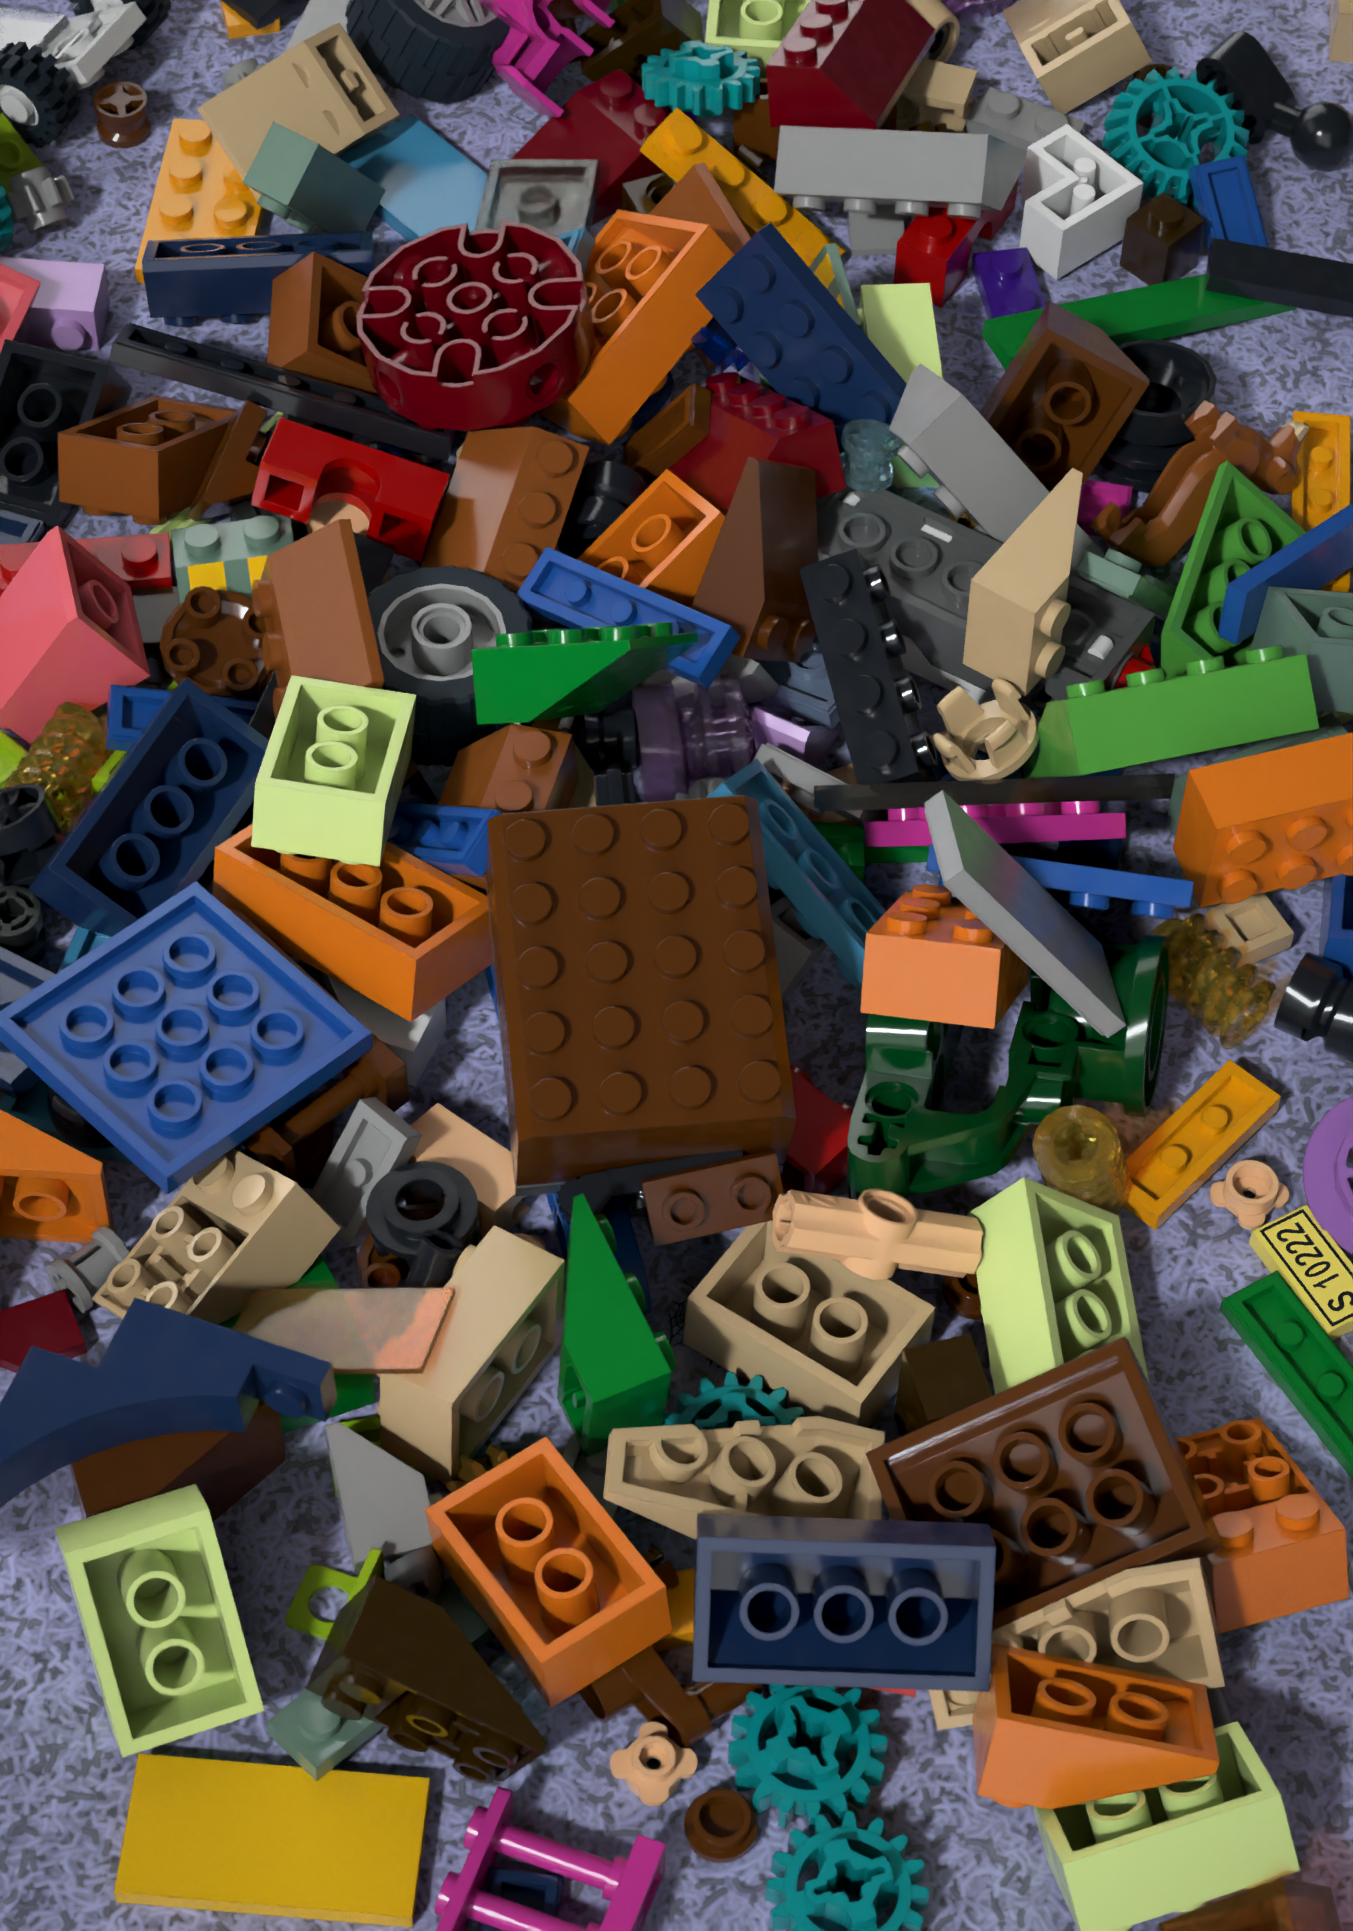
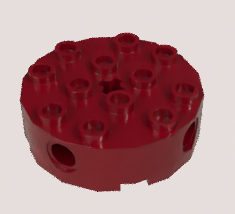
(476, 326)

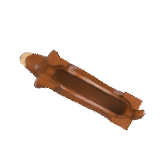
(1181, 492)

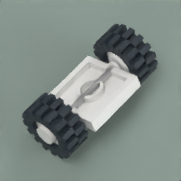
(41, 86)

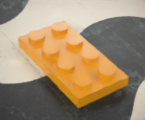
(198, 192)

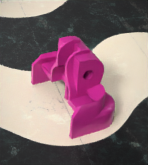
(539, 47)

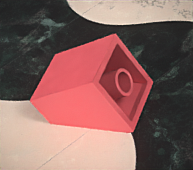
(64, 635)

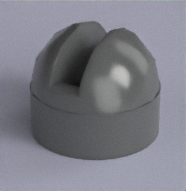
(416, 1571)

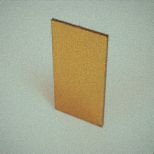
(351, 1327)

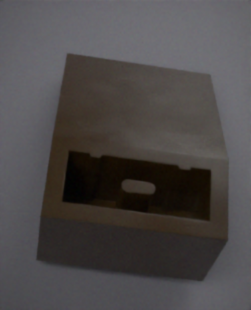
(423, 1681)

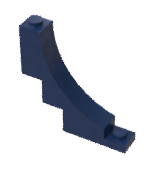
(153, 1381)

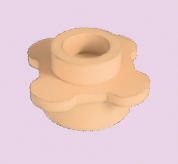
(1253, 1177)
(650, 1784)

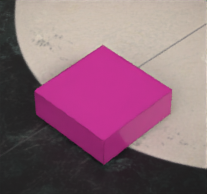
(1096, 496)

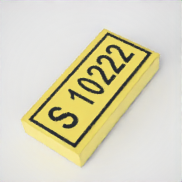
(1310, 1266)

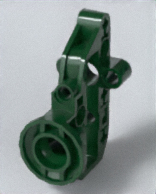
(899, 1123)

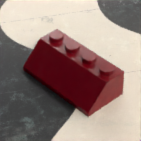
(846, 63)
(762, 425)

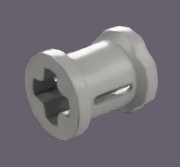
(88, 1268)

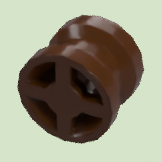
(122, 114)

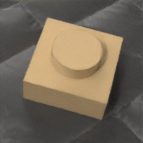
(1252, 927)

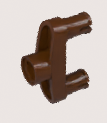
(656, 1693)

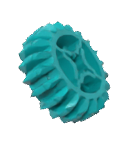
(1179, 111)

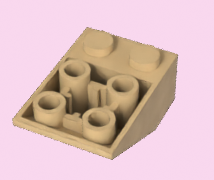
(1076, 46)
(312, 89)
(219, 1240)

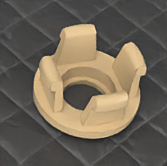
(1001, 724)

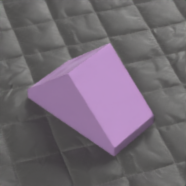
(792, 734)

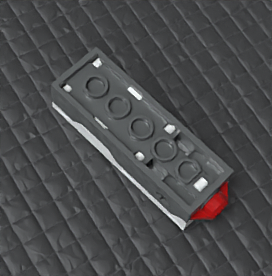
(929, 582)

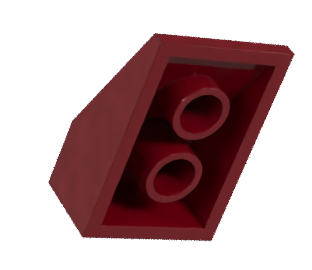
(607, 124)

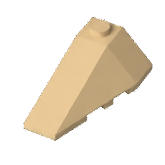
(748, 1469)
(1136, 1620)

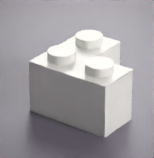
(1073, 201)

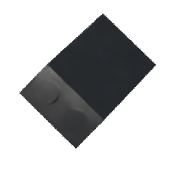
(38, 399)

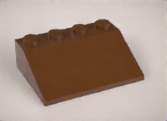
(1064, 1472)

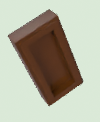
(669, 434)

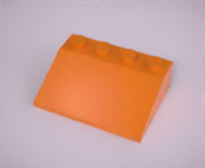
(643, 317)

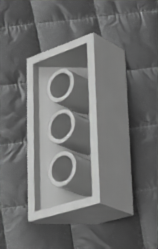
(896, 169)
(969, 461)

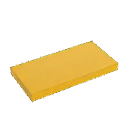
(273, 1840)

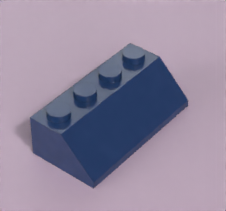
(236, 272)
(156, 815)
(843, 1602)

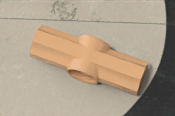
(876, 1234)

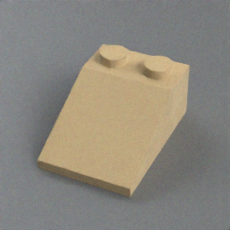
(1022, 595)

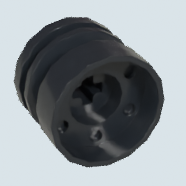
(1156, 424)

